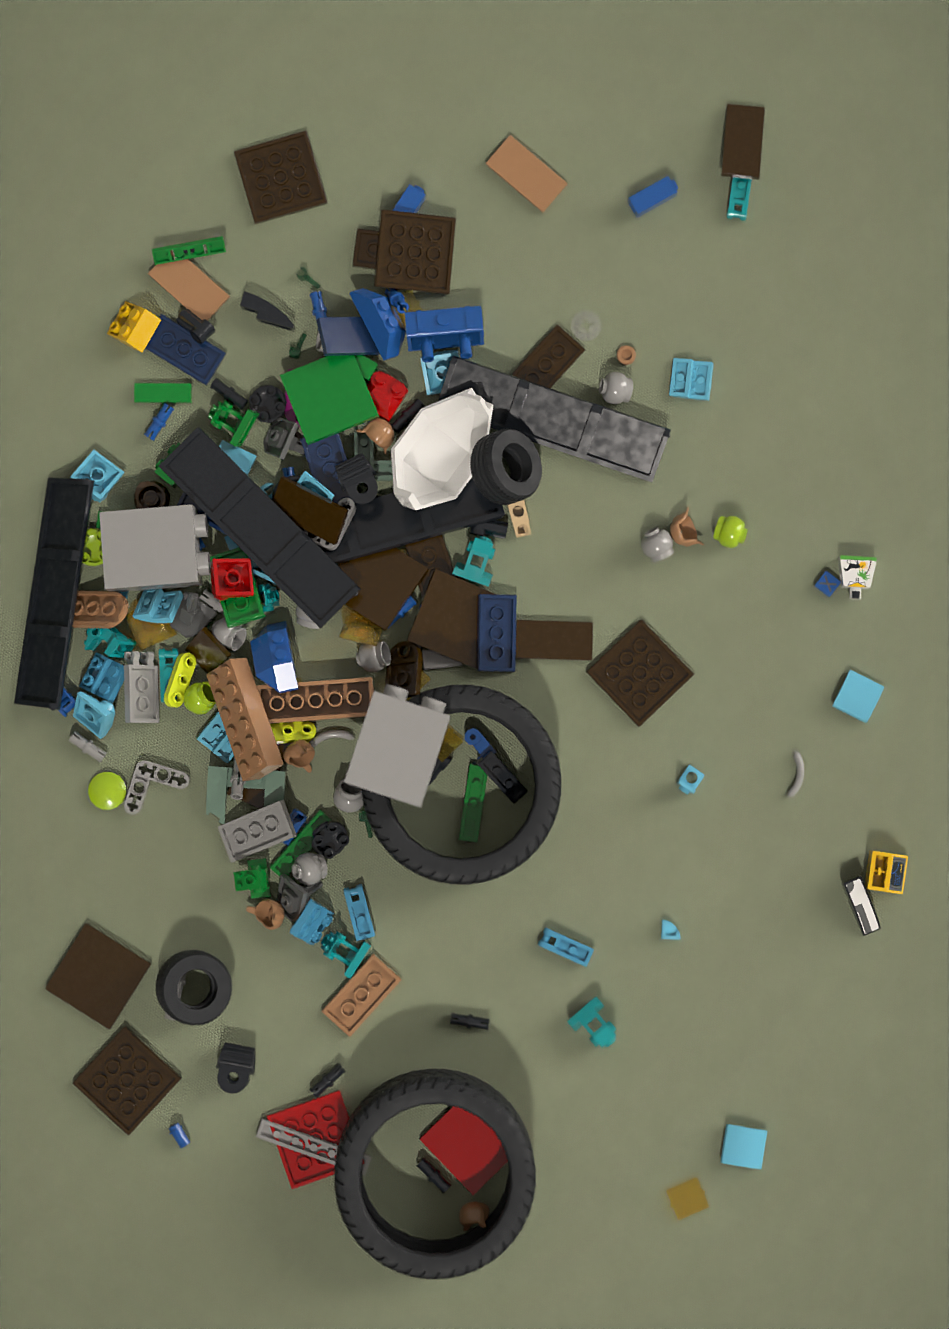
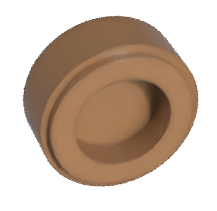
(626, 355)

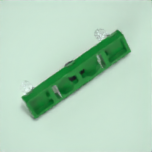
(188, 250)

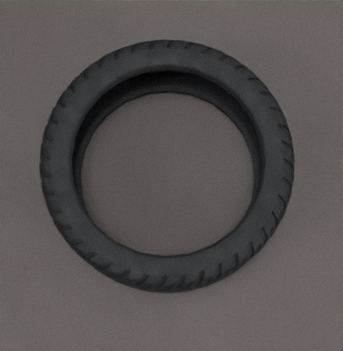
(538, 822)
(417, 1255)

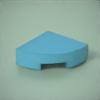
(669, 931)

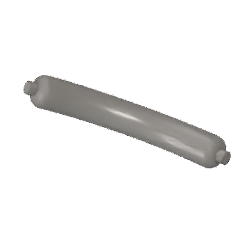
(331, 734)
(799, 777)

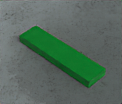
(473, 804)
(298, 846)

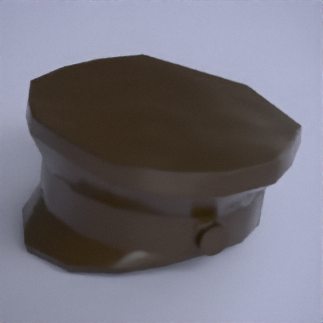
(151, 495)

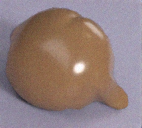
(379, 432)
(688, 536)
(299, 754)
(269, 913)
(473, 1213)

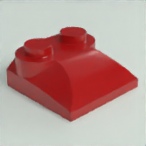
(386, 394)
(231, 578)

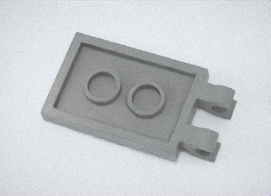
(141, 688)

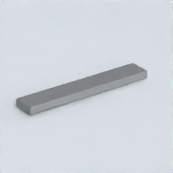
(265, 1133)

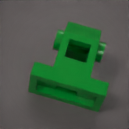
(219, 413)
(254, 879)

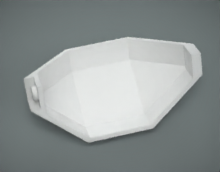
(436, 450)

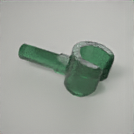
(306, 277)
(295, 352)
(363, 818)

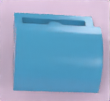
(103, 677)
(312, 922)

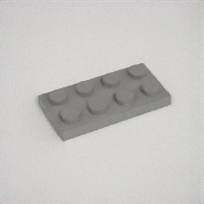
(257, 831)

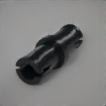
(228, 393)
(407, 416)
(470, 1021)
(327, 1080)
(434, 1175)

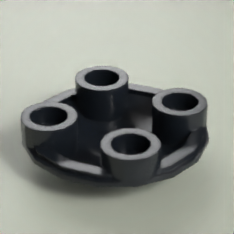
(268, 402)
(329, 839)

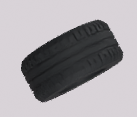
(490, 474)
(218, 995)

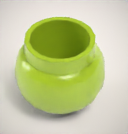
(730, 531)
(199, 698)

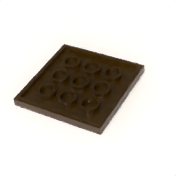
(280, 177)
(414, 252)
(385, 584)
(448, 618)
(640, 673)
(98, 976)
(127, 1080)

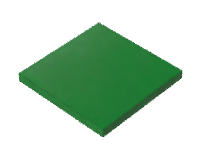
(329, 396)

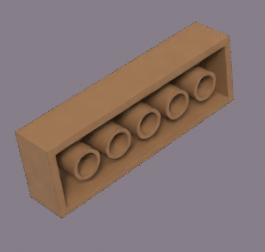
(318, 700)
(244, 719)

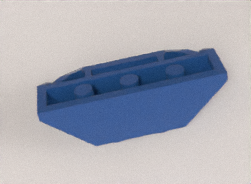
(380, 321)
(274, 657)

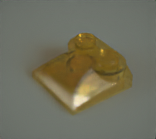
(360, 630)
(149, 633)

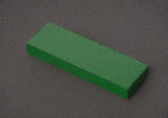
(162, 393)

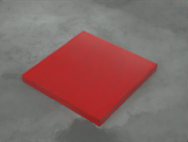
(319, 1117)
(466, 1148)

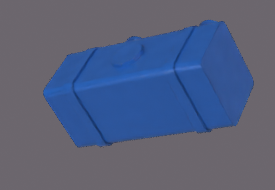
(444, 329)

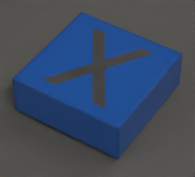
(827, 584)

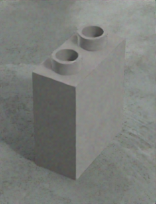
(153, 548)
(398, 746)

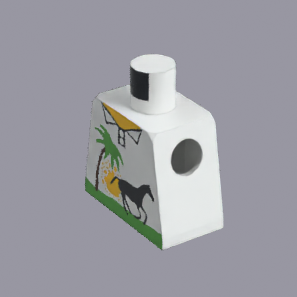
(856, 573)

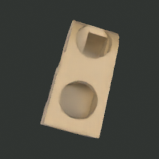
(519, 519)

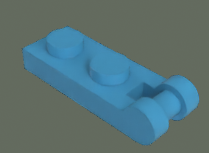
(359, 913)
(566, 947)

